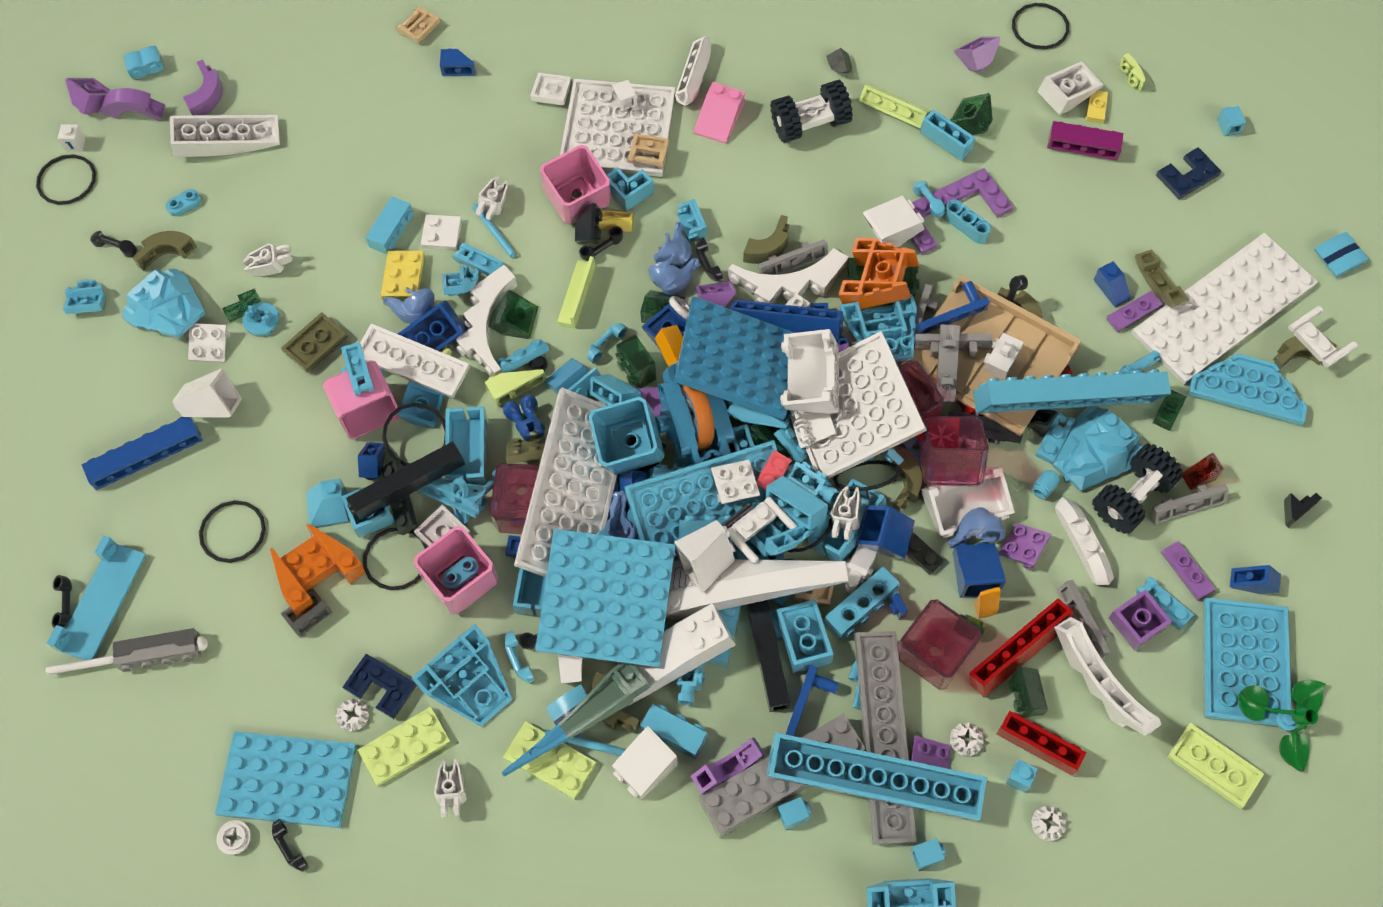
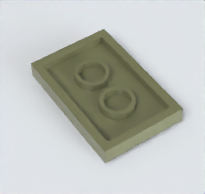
(314, 342)
(521, 450)

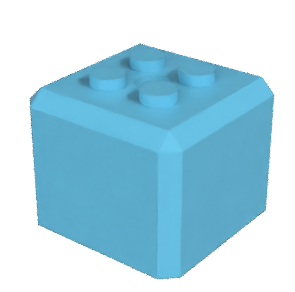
(613, 427)

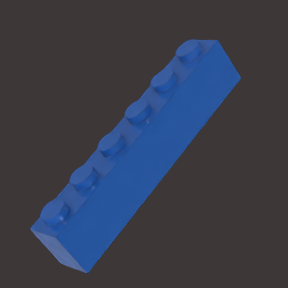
(793, 317)
(142, 452)

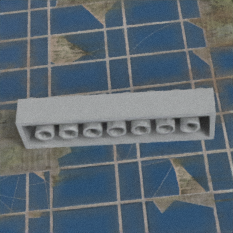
(753, 793)

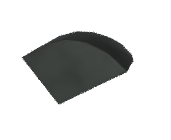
(839, 61)

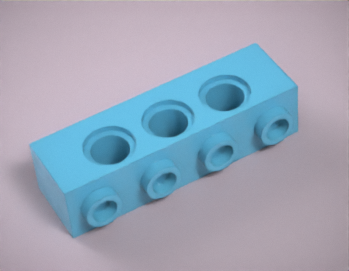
(880, 580)

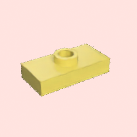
(1097, 107)

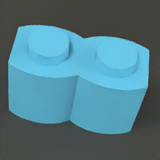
(143, 62)

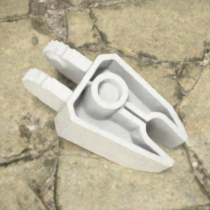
(492, 198)
(267, 260)
(846, 513)
(859, 567)
(450, 788)

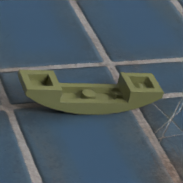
(1158, 281)

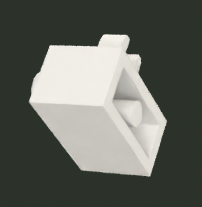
(1003, 356)

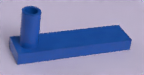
(975, 306)
(810, 680)

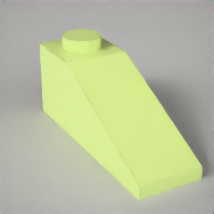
(513, 384)

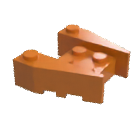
(882, 273)
(312, 564)

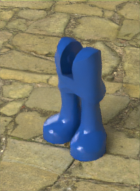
(529, 407)

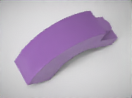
(208, 94)
(133, 100)
(720, 771)

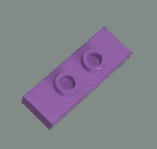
(1134, 311)
(1188, 570)

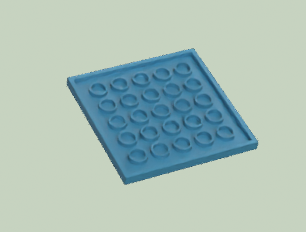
(733, 357)

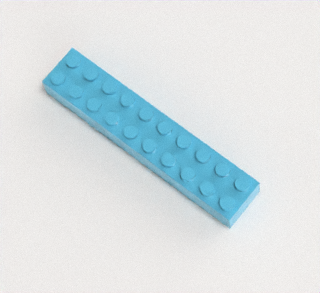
(1071, 391)
(876, 776)

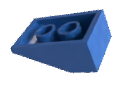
(664, 318)
(436, 327)

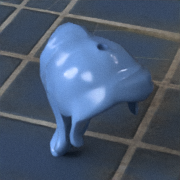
(678, 247)
(670, 278)
(412, 307)
(617, 522)
(978, 524)

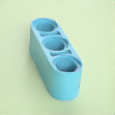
(970, 228)

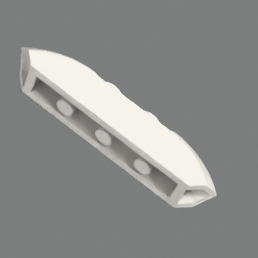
(693, 71)
(1084, 541)

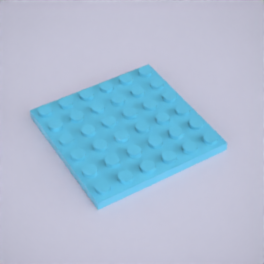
(605, 598)

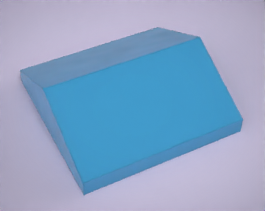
(566, 375)
(419, 394)

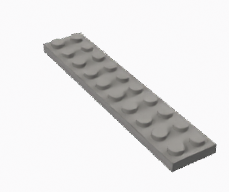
(883, 726)

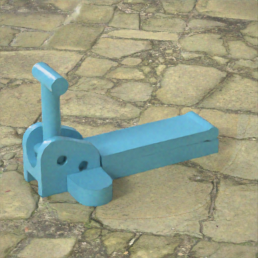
(465, 498)

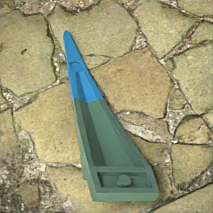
(609, 696)

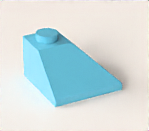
(326, 504)

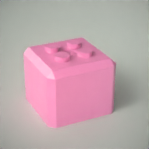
(574, 173)
(361, 412)
(444, 554)

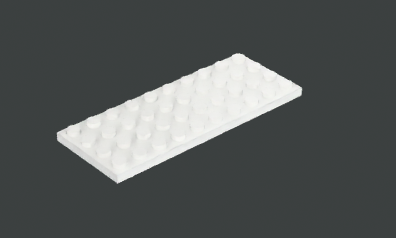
(1224, 308)
(570, 485)

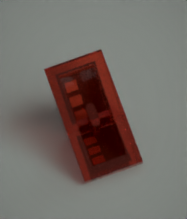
(1203, 472)

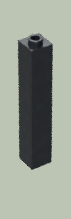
(405, 481)
(768, 656)

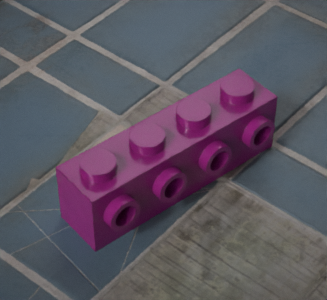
(1085, 140)

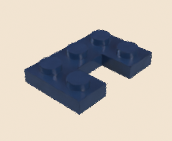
(1182, 185)
(397, 686)

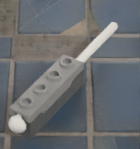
(145, 652)

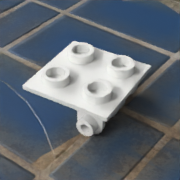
(207, 342)
(811, 427)
(735, 482)

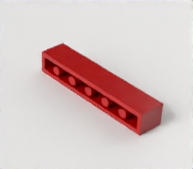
(1019, 648)

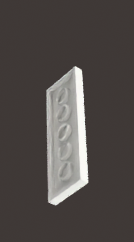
(414, 361)

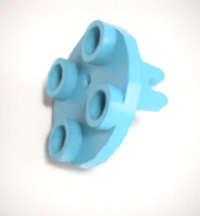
(268, 321)

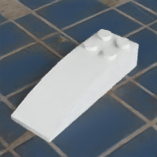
(222, 134)
(687, 647)

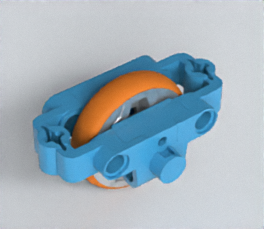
(693, 420)

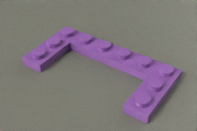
(976, 182)

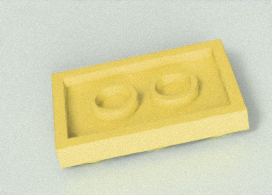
(402, 271)

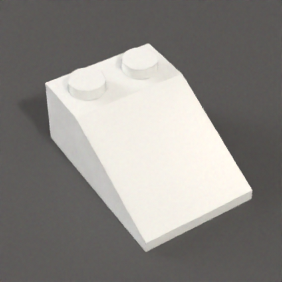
(1069, 87)

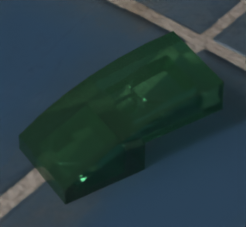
(238, 309)
(1169, 410)

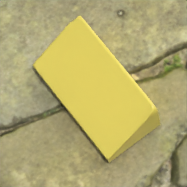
(617, 218)

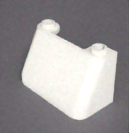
(812, 372)
(951, 503)

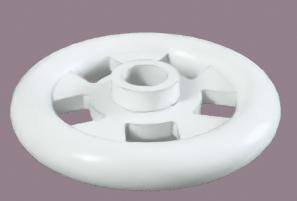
(680, 306)

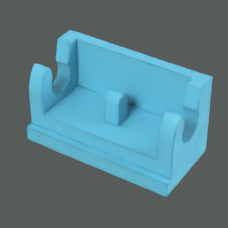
(692, 220)

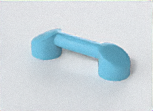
(936, 205)
(617, 330)
(524, 673)

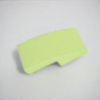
(1131, 67)

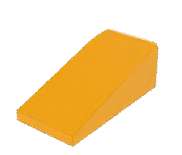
(987, 602)

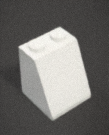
(894, 221)
(208, 397)
(705, 554)
(644, 764)

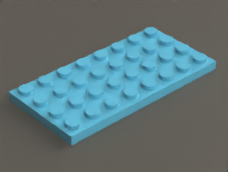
(687, 492)

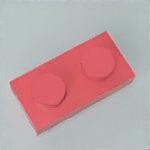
(773, 469)

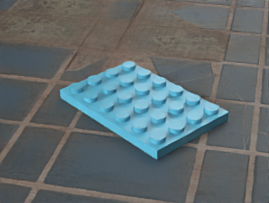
(1241, 649)
(286, 779)

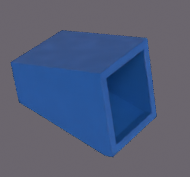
(885, 531)
(977, 568)

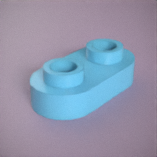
(183, 202)
(461, 574)

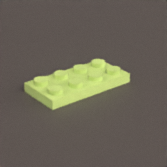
(404, 746)
(1215, 765)
(559, 767)

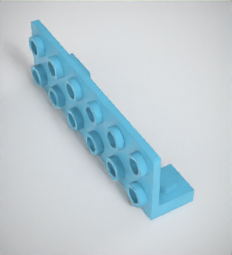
(99, 602)

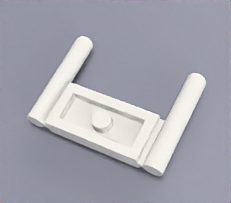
(1316, 341)
(754, 522)

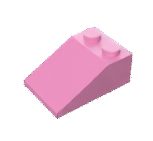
(720, 112)

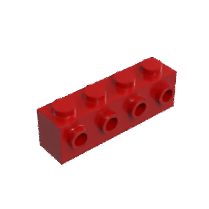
(1041, 743)

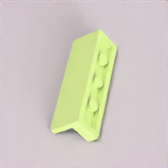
(893, 105)
(576, 293)

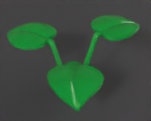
(1308, 696)

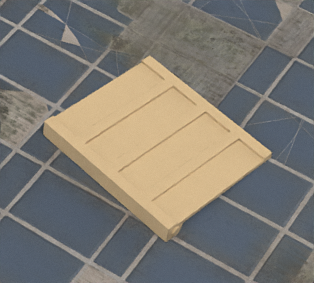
(1043, 353)

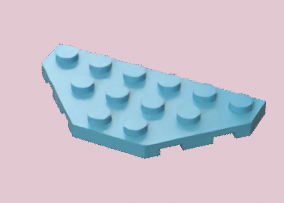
(1250, 386)

